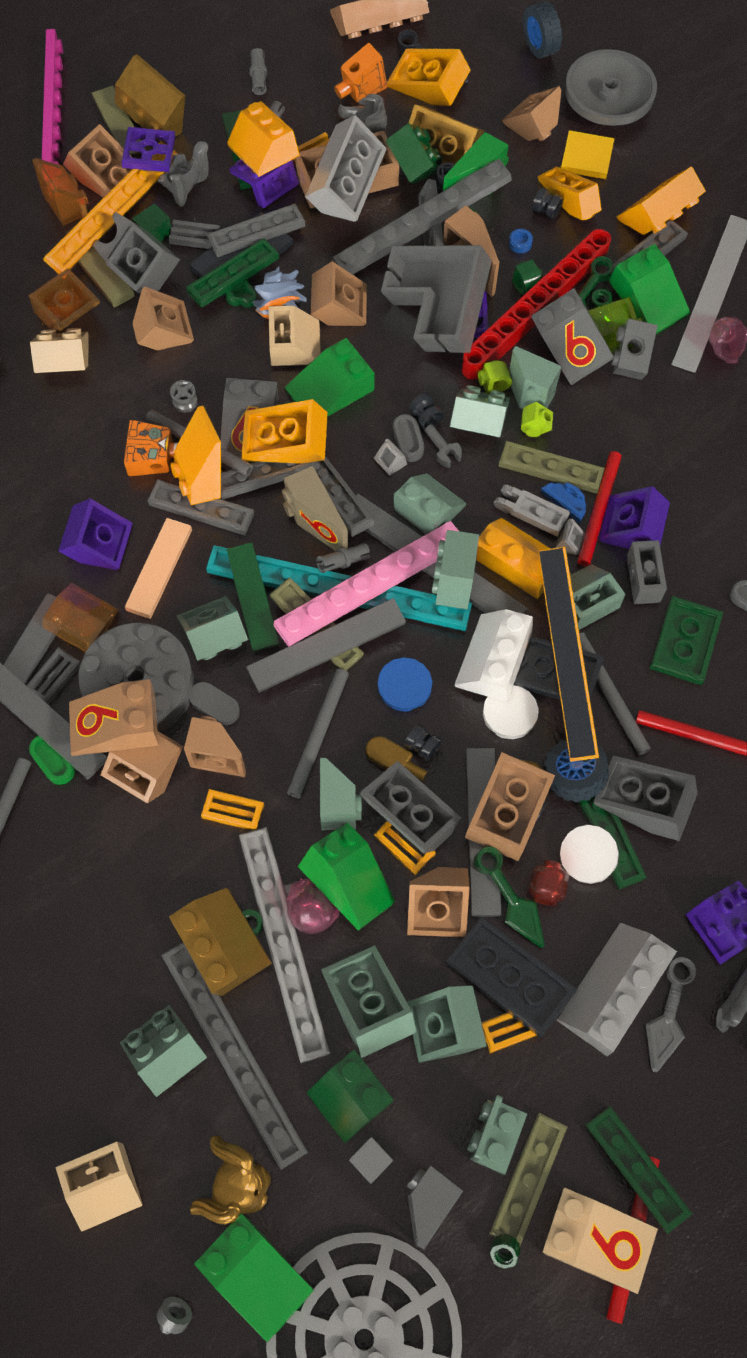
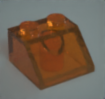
(61, 191)
(62, 300)
(78, 617)

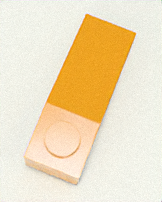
(579, 193)

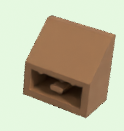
(144, 769)

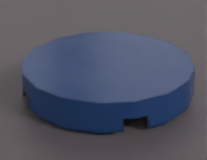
(404, 684)

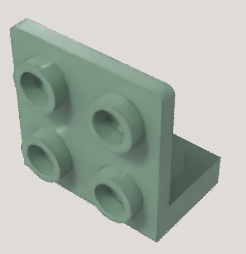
(498, 1135)

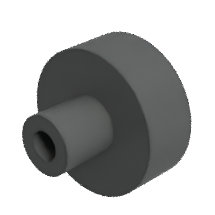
(173, 1315)

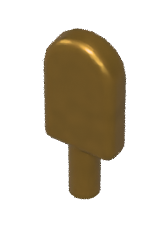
(386, 752)

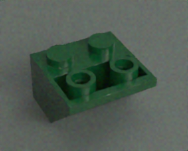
(414, 152)

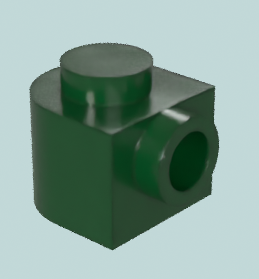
(526, 276)

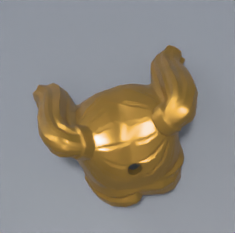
(237, 1187)

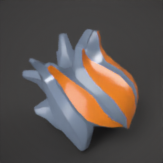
(278, 291)

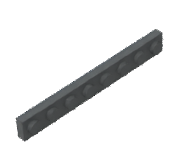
(423, 217)

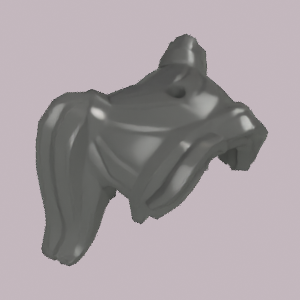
(371, 114)
(186, 174)

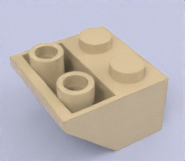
(292, 336)
(60, 350)
(99, 1186)

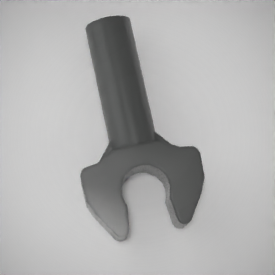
(443, 447)

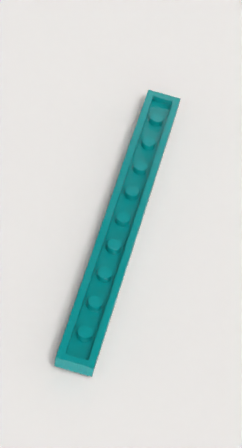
(412, 603)

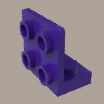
(269, 185)
(723, 921)

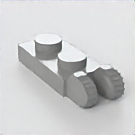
(532, 509)

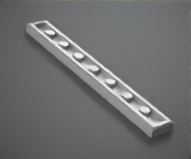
(711, 295)
(284, 946)

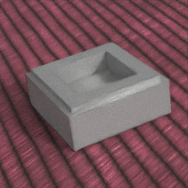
(371, 1160)

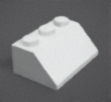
(495, 654)

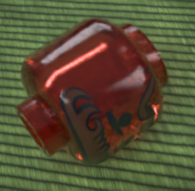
(549, 883)

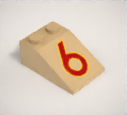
(600, 1240)

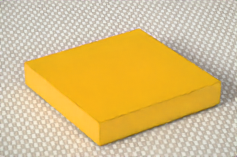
(587, 154)

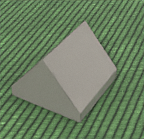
(390, 457)
(571, 537)

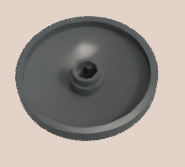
(610, 87)

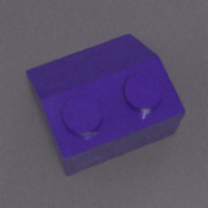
(634, 517)
(95, 535)

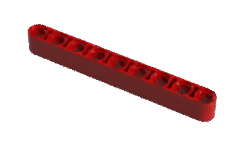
(517, 320)

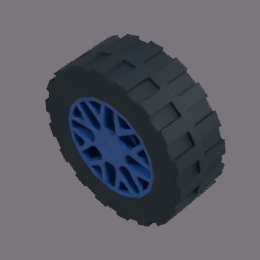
(542, 29)
(578, 778)

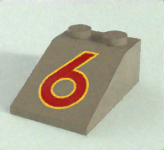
(313, 508)

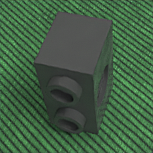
(640, 335)
(646, 572)

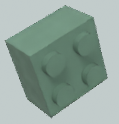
(455, 569)

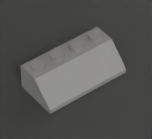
(346, 170)
(616, 987)

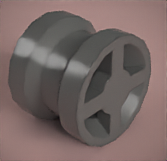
(186, 390)

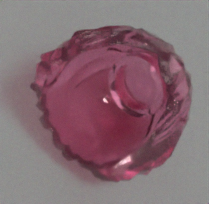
(728, 338)
(310, 908)

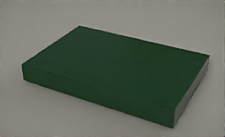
(686, 640)

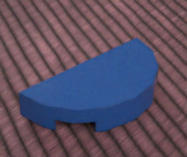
(567, 497)

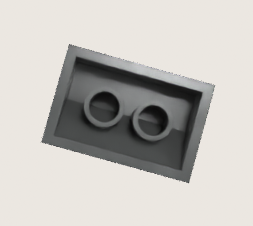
(411, 808)
(430, 1203)

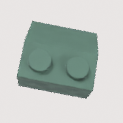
(533, 378)
(426, 503)
(212, 628)
(337, 798)
(446, 1023)

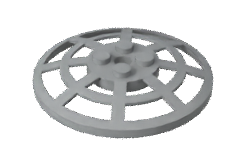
(371, 1311)

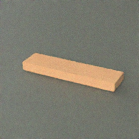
(158, 568)

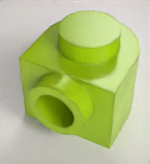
(495, 376)
(536, 420)

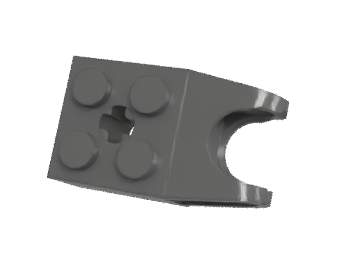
(137, 256)

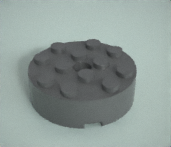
(145, 654)

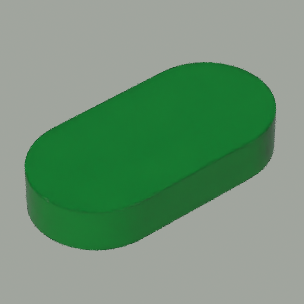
(50, 762)

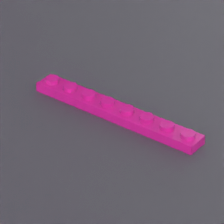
(52, 97)

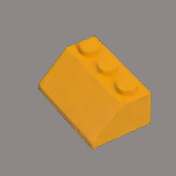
(262, 139)
(663, 203)
(512, 555)

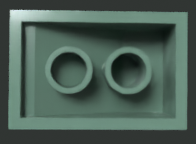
(369, 1001)

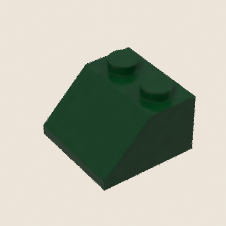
(349, 1096)

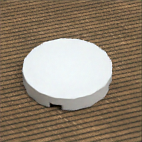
(511, 718)
(589, 854)

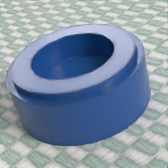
(520, 241)

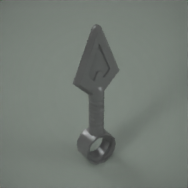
(664, 1032)

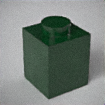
(154, 221)

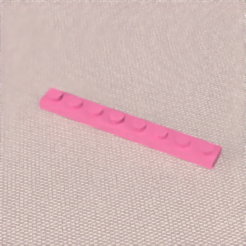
(361, 587)

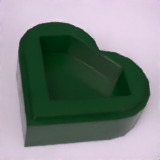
(242, 295)

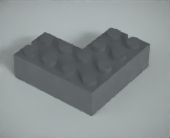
(448, 287)

